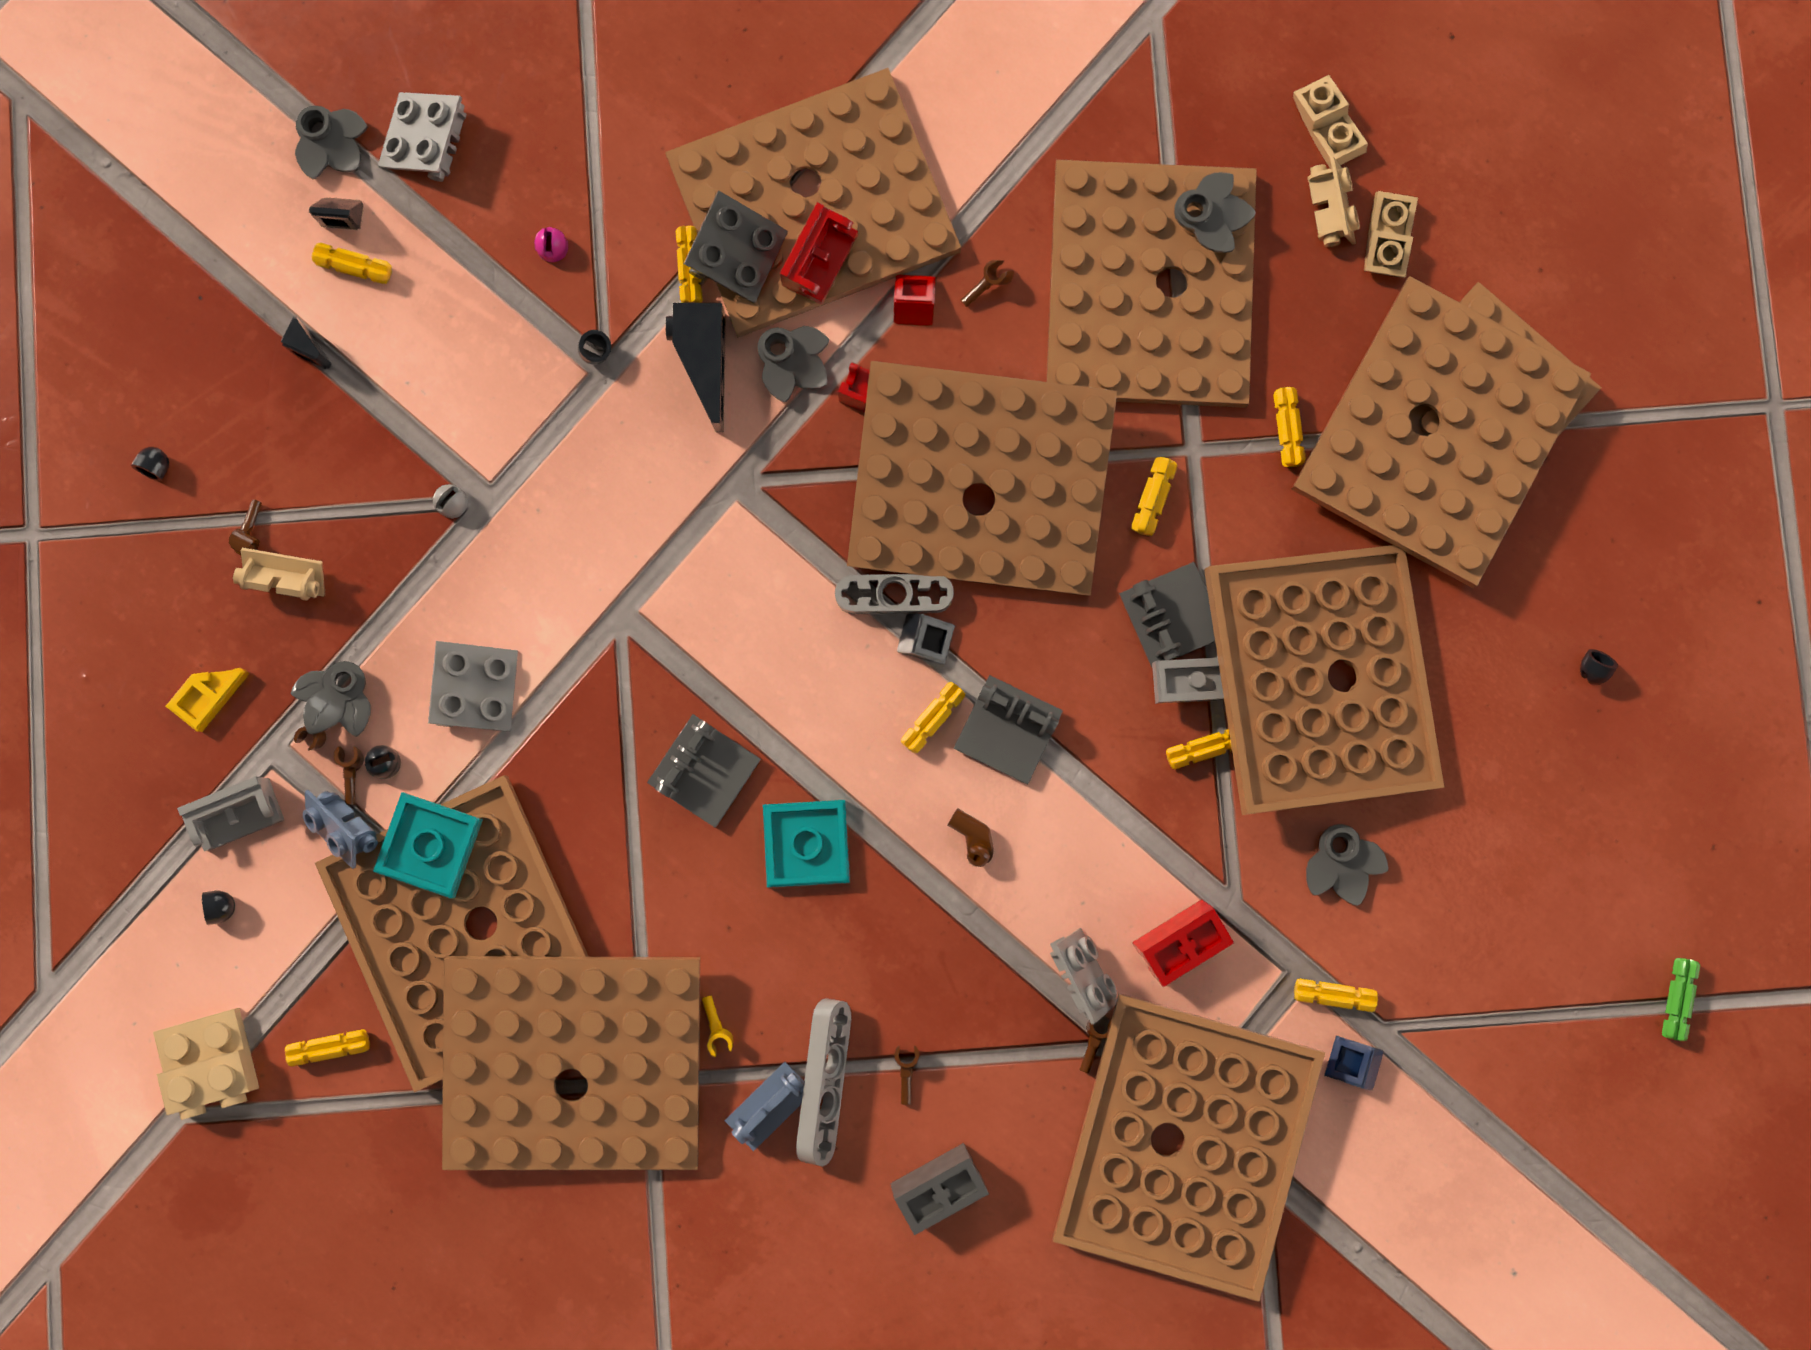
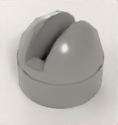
(455, 505)

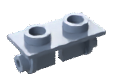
(328, 818)
(767, 1107)

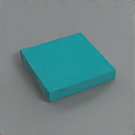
(806, 843)
(428, 845)

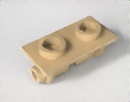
(1331, 187)
(286, 573)

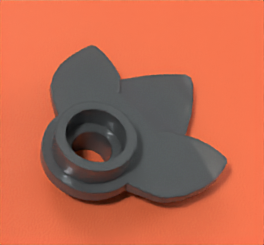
(332, 144)
(1219, 210)
(798, 363)
(332, 704)
(1344, 871)

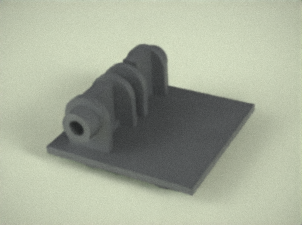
(735, 247)
(1170, 613)
(1008, 729)
(704, 771)

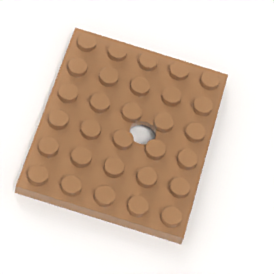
(868, 173)
(1105, 309)
(1025, 439)
(1460, 487)
(1288, 727)
(408, 931)
(527, 1019)
(1222, 1196)

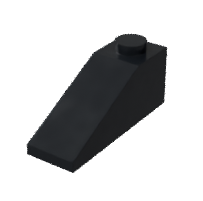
(699, 340)

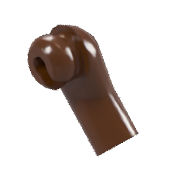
(977, 837)

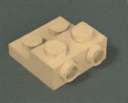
(205, 1064)

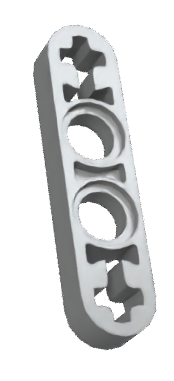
(819, 1126)

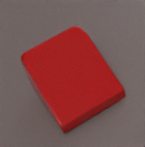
(914, 300)

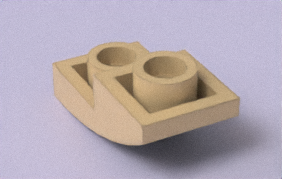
(1328, 121)
(1390, 234)

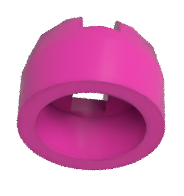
(558, 242)

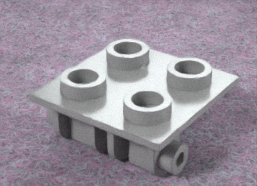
(422, 134)
(472, 686)
(1093, 989)

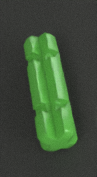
(1681, 999)

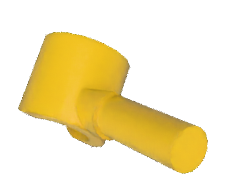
(715, 1026)

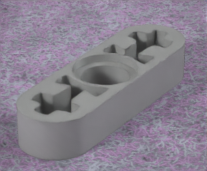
(863, 583)

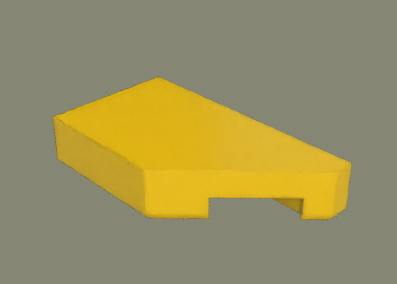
(205, 695)

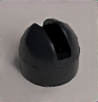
(598, 341)
(151, 463)
(1597, 667)
(386, 769)
(217, 906)

